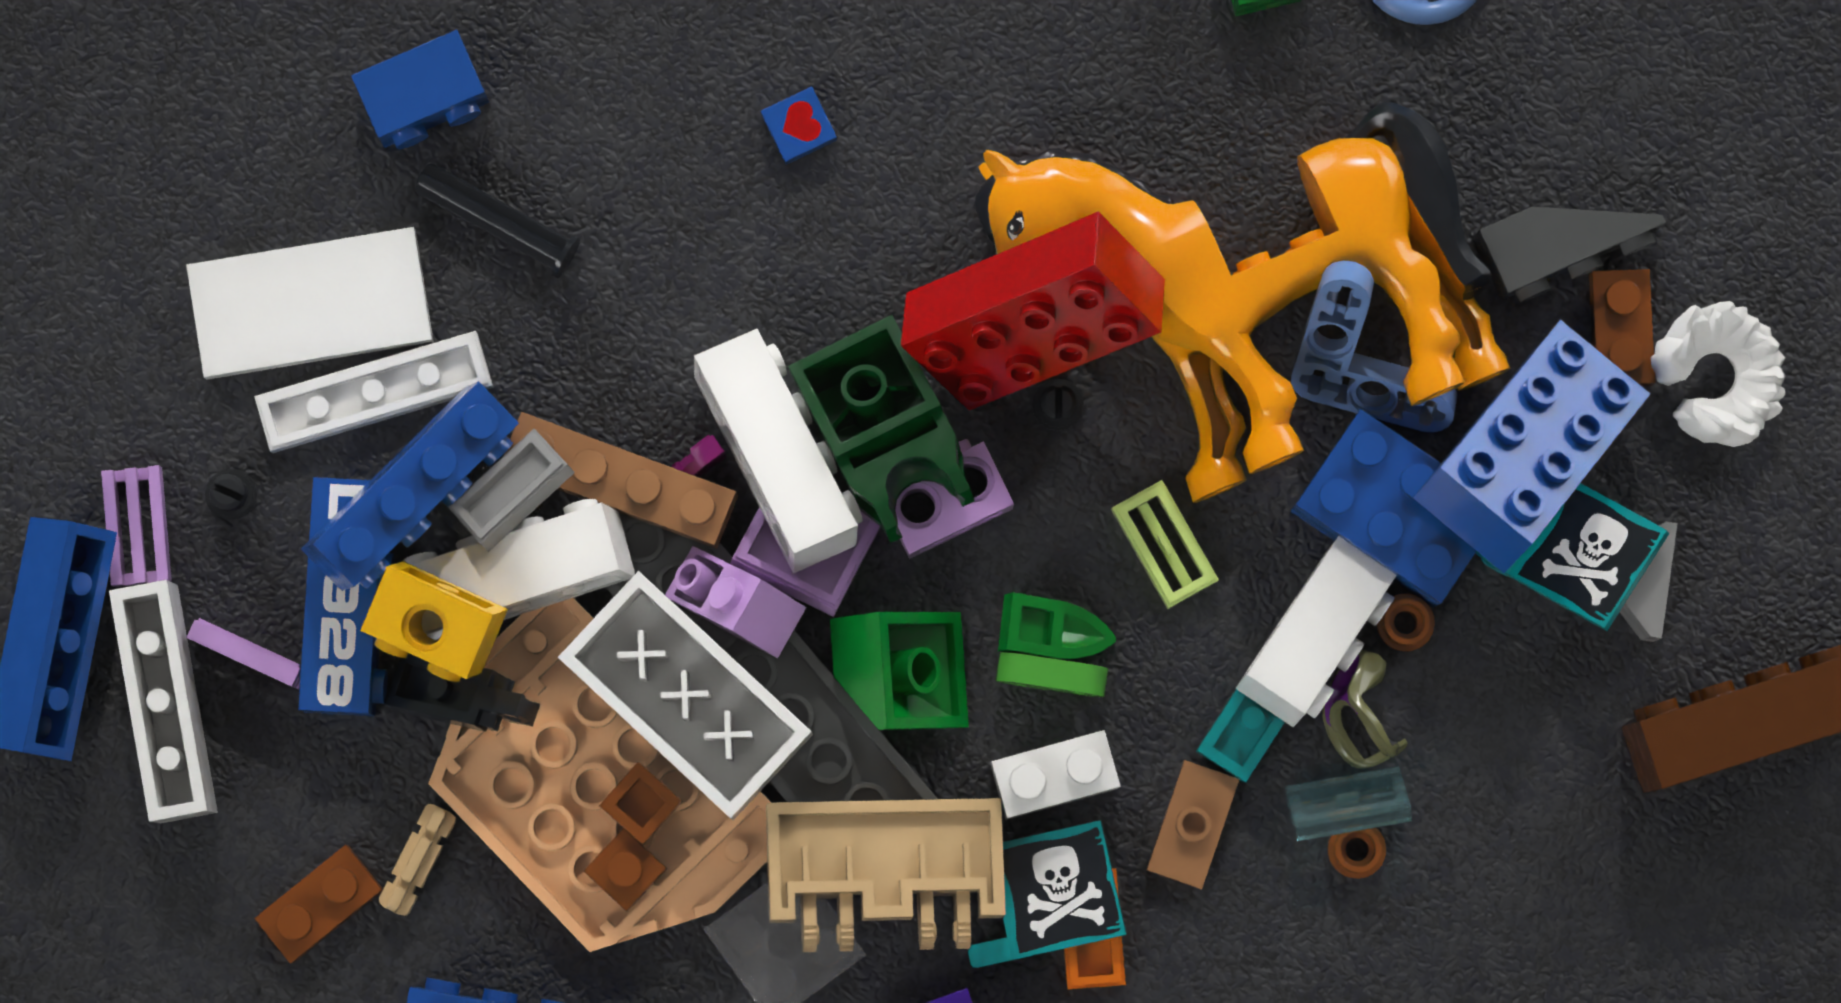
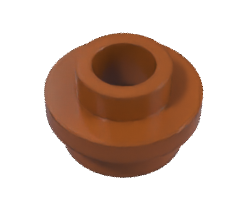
(1423, 627)
(1357, 869)

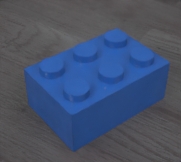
(1368, 500)

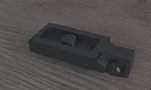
(470, 703)

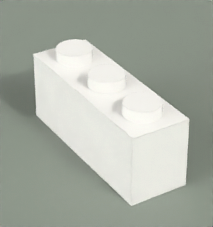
(1318, 633)

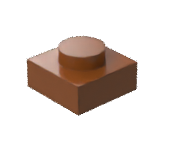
(640, 803)
(625, 869)

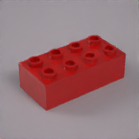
(1033, 311)

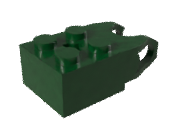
(880, 421)

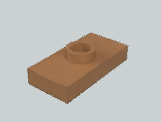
(1192, 824)

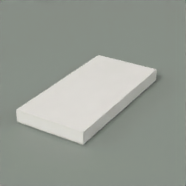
(309, 303)

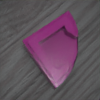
(702, 457)

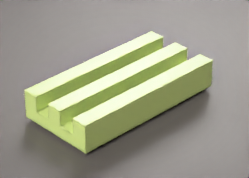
(1188, 587)

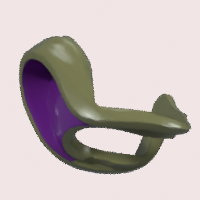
(1348, 686)

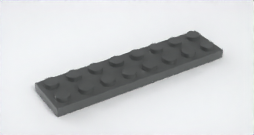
(846, 752)

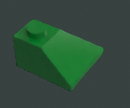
(903, 668)

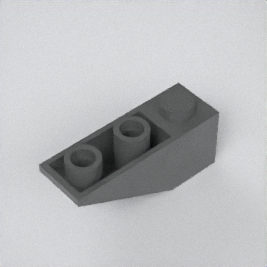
(1550, 241)

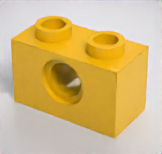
(467, 620)

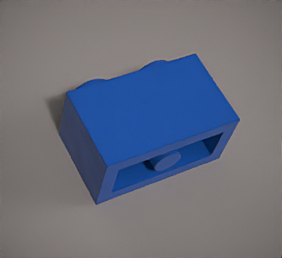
(421, 91)

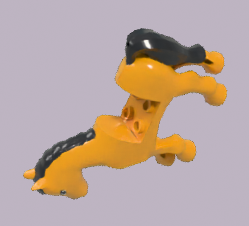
(1373, 206)

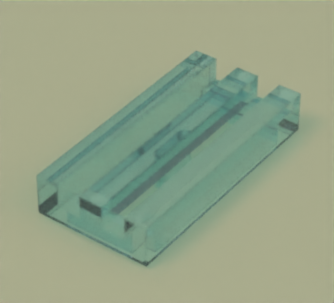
(1351, 809)

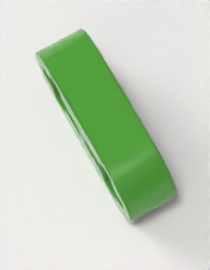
(1051, 674)

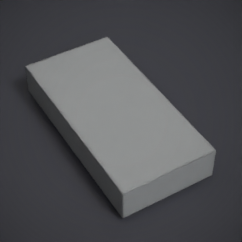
(511, 490)

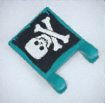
(1589, 556)
(1055, 895)

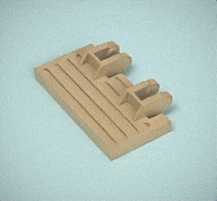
(886, 857)

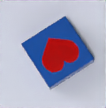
(798, 125)

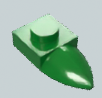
(1050, 628)

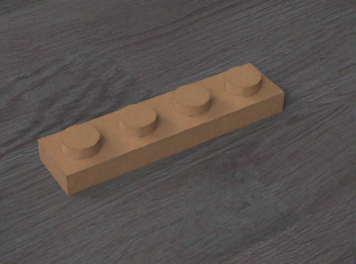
(636, 484)

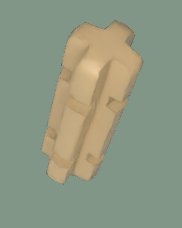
(417, 859)

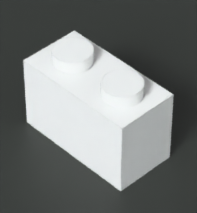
(1055, 774)

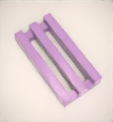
(131, 478)
(245, 652)

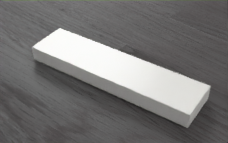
(372, 392)

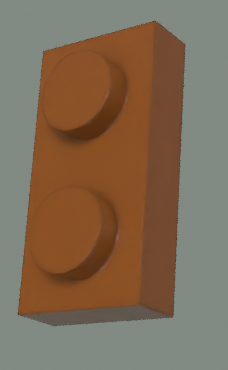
(1623, 320)
(319, 904)

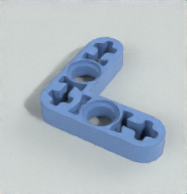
(1338, 359)

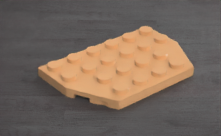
(541, 787)

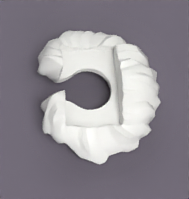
(1757, 363)

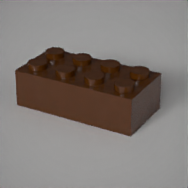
(1738, 725)

